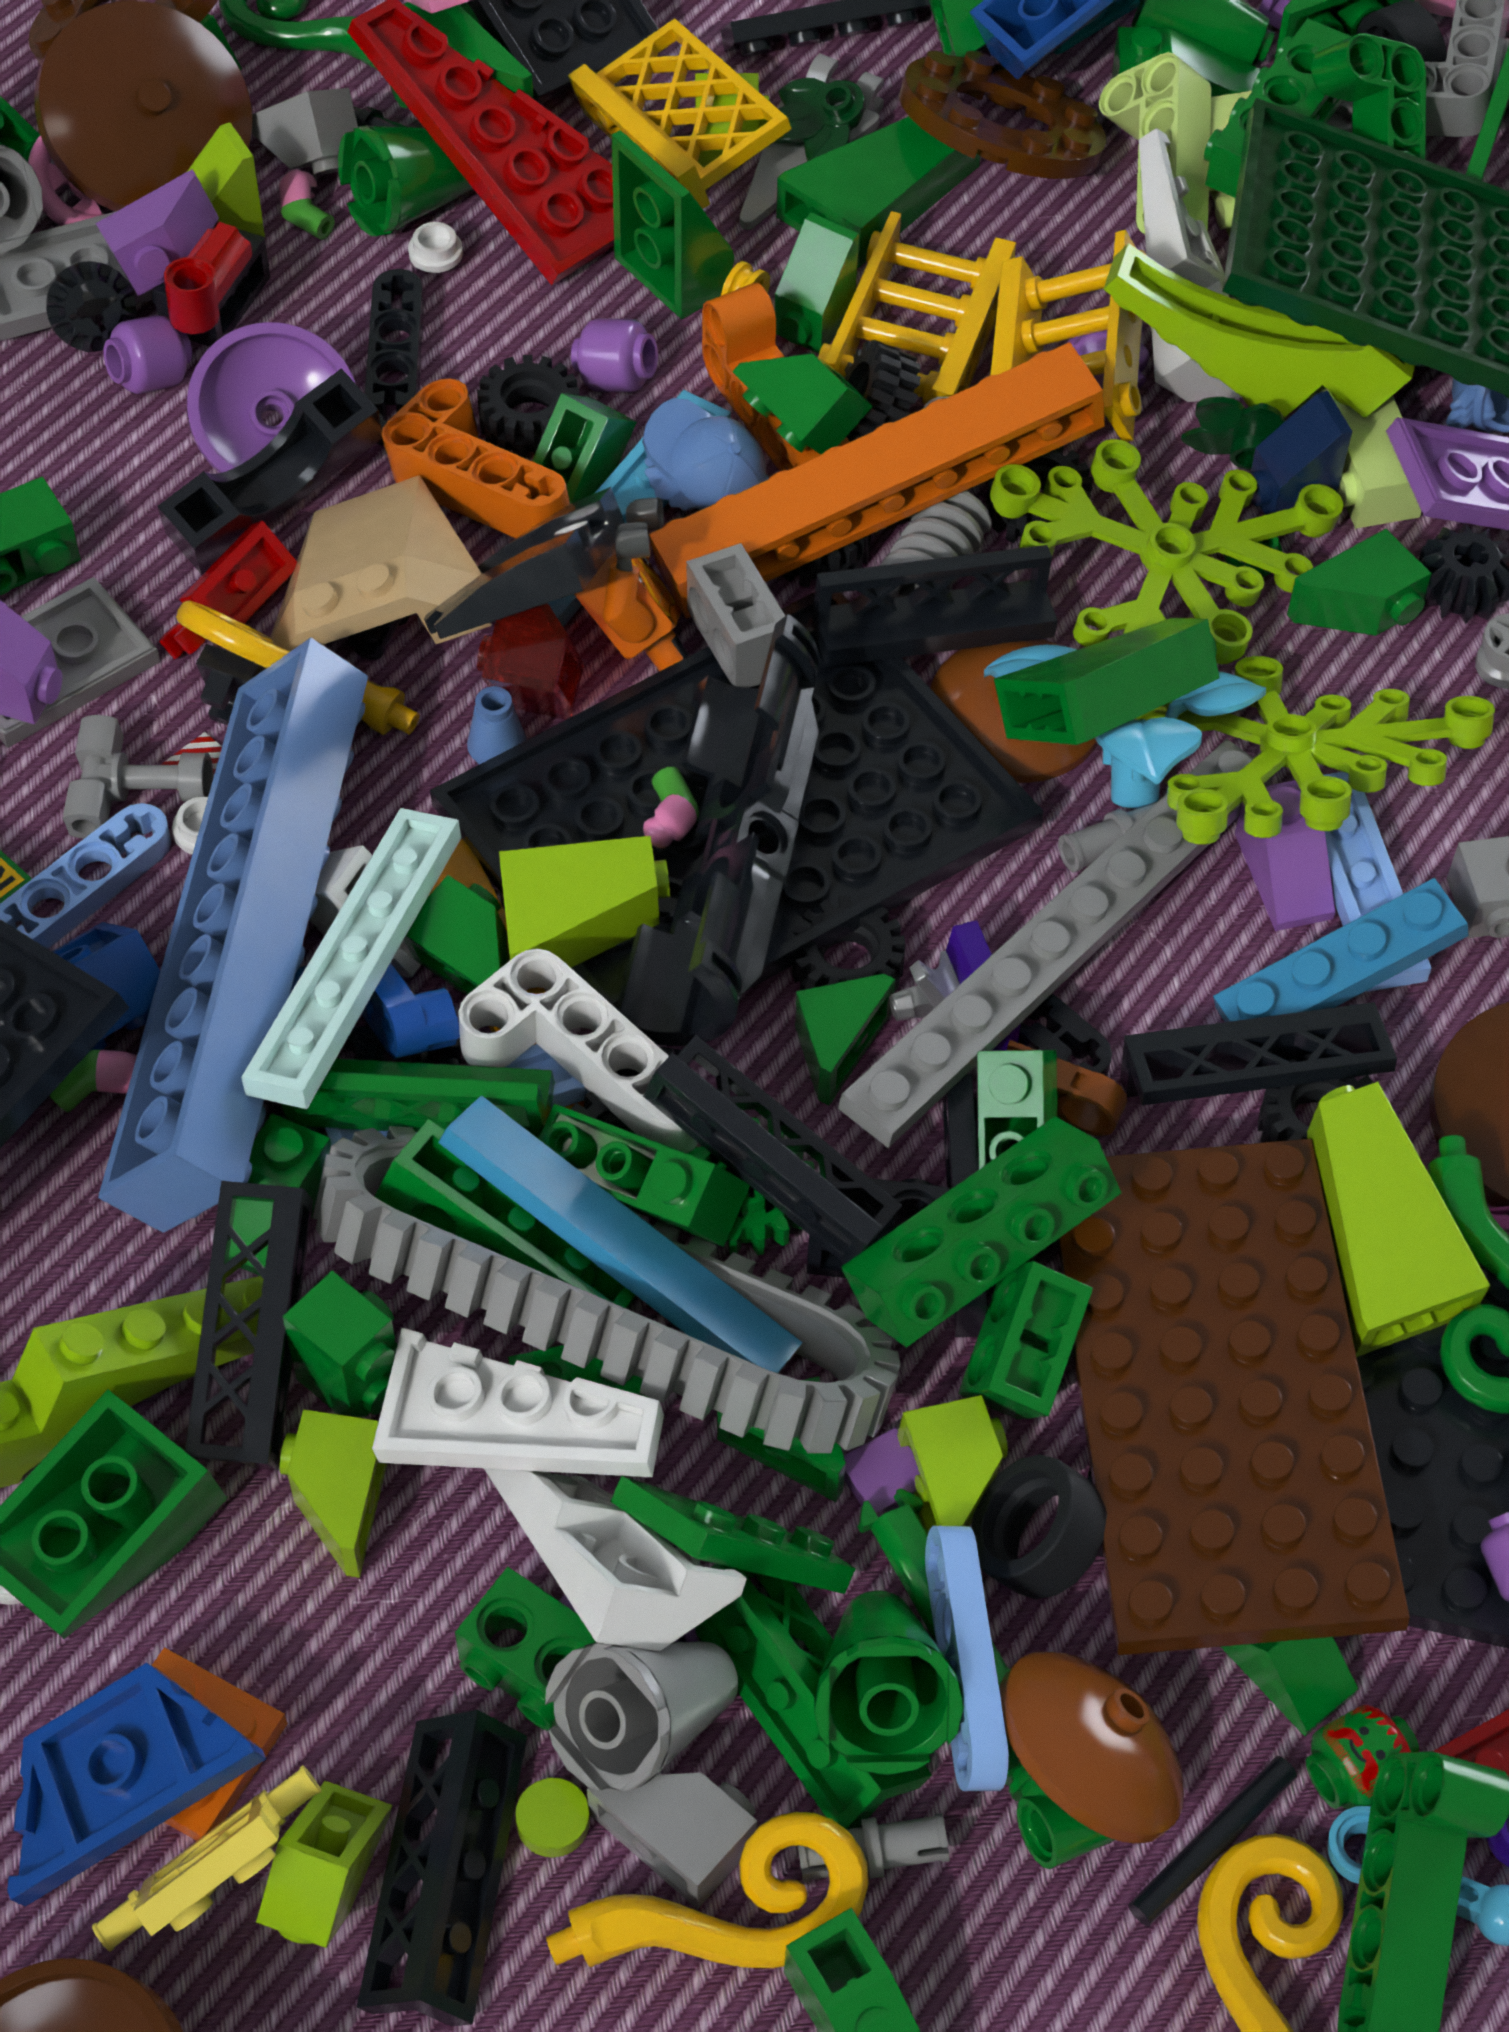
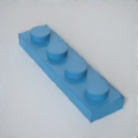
(1350, 957)

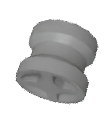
(1493, 654)

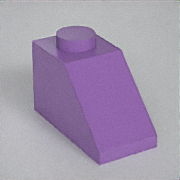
(158, 230)
(26, 669)
(1291, 866)

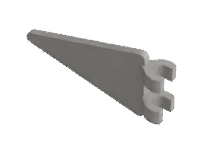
(780, 157)

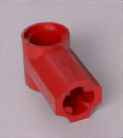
(203, 278)

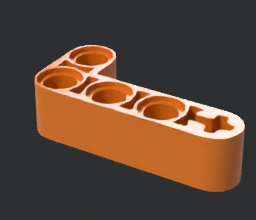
(741, 330)
(440, 442)

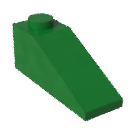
(1221, 70)

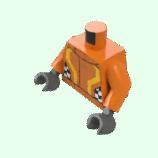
(630, 596)

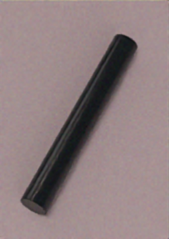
(1212, 1841)

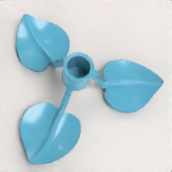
(1147, 749)

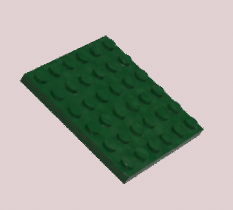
(1372, 246)

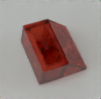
(533, 662)

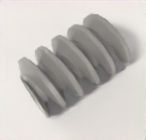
(941, 531)

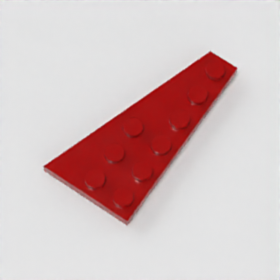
(507, 146)

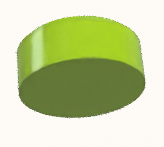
(552, 1817)

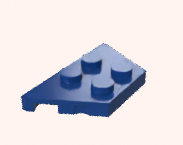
(116, 1774)

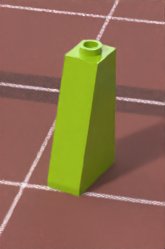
(1389, 1227)

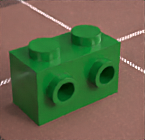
(342, 1346)

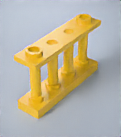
(973, 314)
(1022, 334)

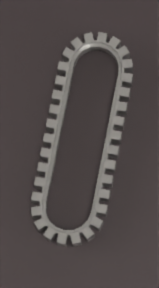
(619, 1337)

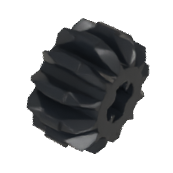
(1466, 573)

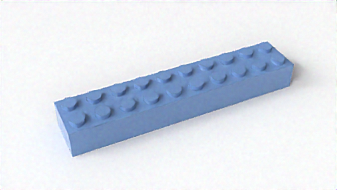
(235, 938)

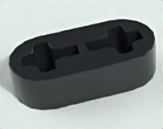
(1066, 1034)

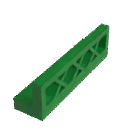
(408, 1094)
(780, 1688)

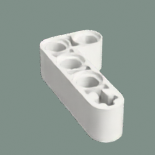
(548, 1021)

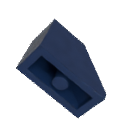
(1301, 453)

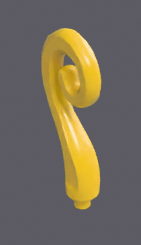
(382, 704)
(637, 1921)
(1217, 1921)

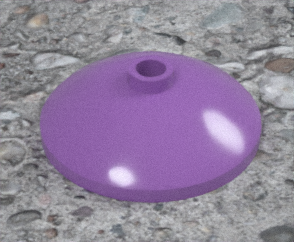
(246, 375)

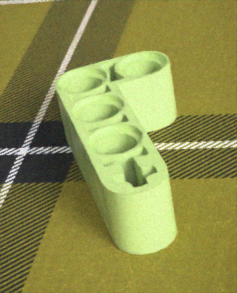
(1176, 101)

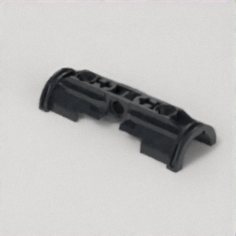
(758, 764)

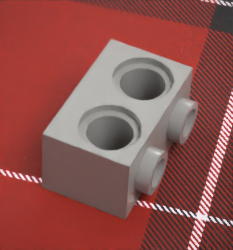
(733, 612)

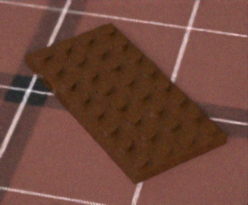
(1228, 1407)

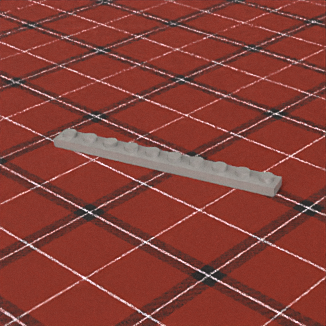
(1028, 967)

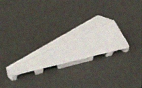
(1185, 249)
(610, 1565)

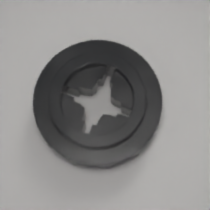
(66, 297)

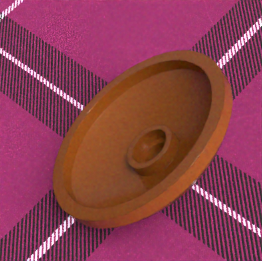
(976, 704)
(1092, 1746)

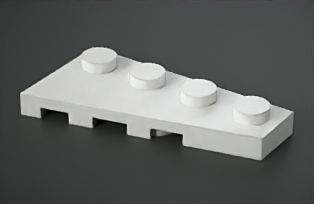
(492, 1415)

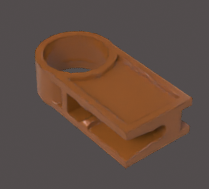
(1086, 1097)

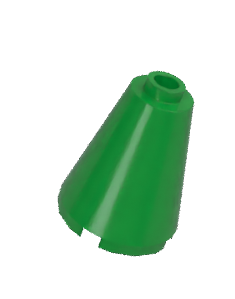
(1222, 24)
(395, 176)
(886, 1688)

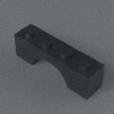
(318, 440)

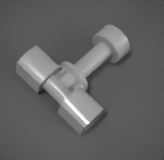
(109, 776)

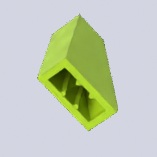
(581, 896)

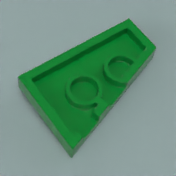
(733, 1540)

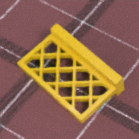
(622, 108)

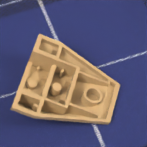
(373, 565)

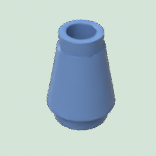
(493, 725)

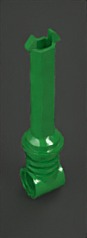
(1046, 1829)

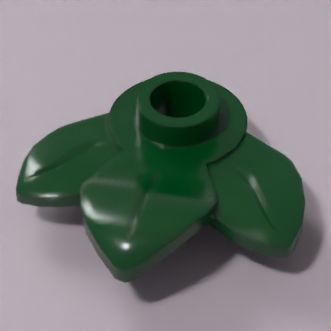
(815, 118)
(1232, 428)

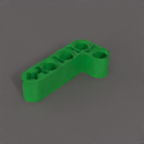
(1383, 83)
(1411, 1887)

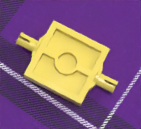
(233, 1848)

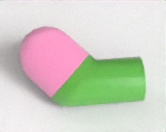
(297, 205)
(675, 813)
(97, 1072)

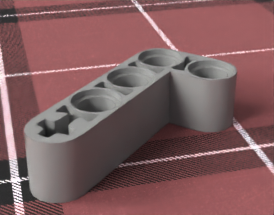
(1464, 84)

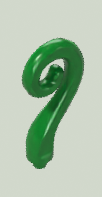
(310, 35)
(1462, 1189)

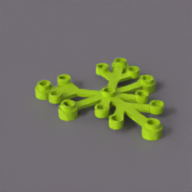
(1169, 547)
(1312, 739)

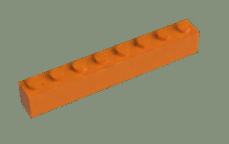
(891, 470)

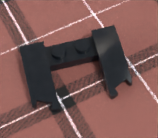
(536, 567)

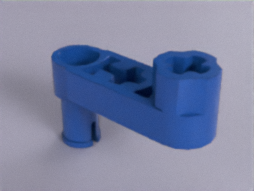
(407, 1021)

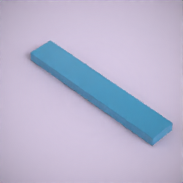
(615, 1237)

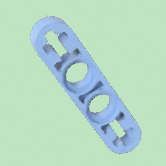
(84, 896)
(966, 1642)

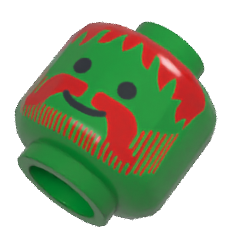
(1351, 1753)

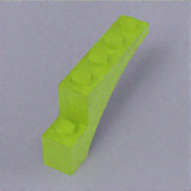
(1253, 347)
(121, 1350)

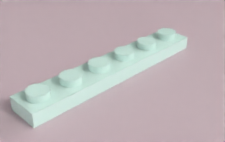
(351, 959)

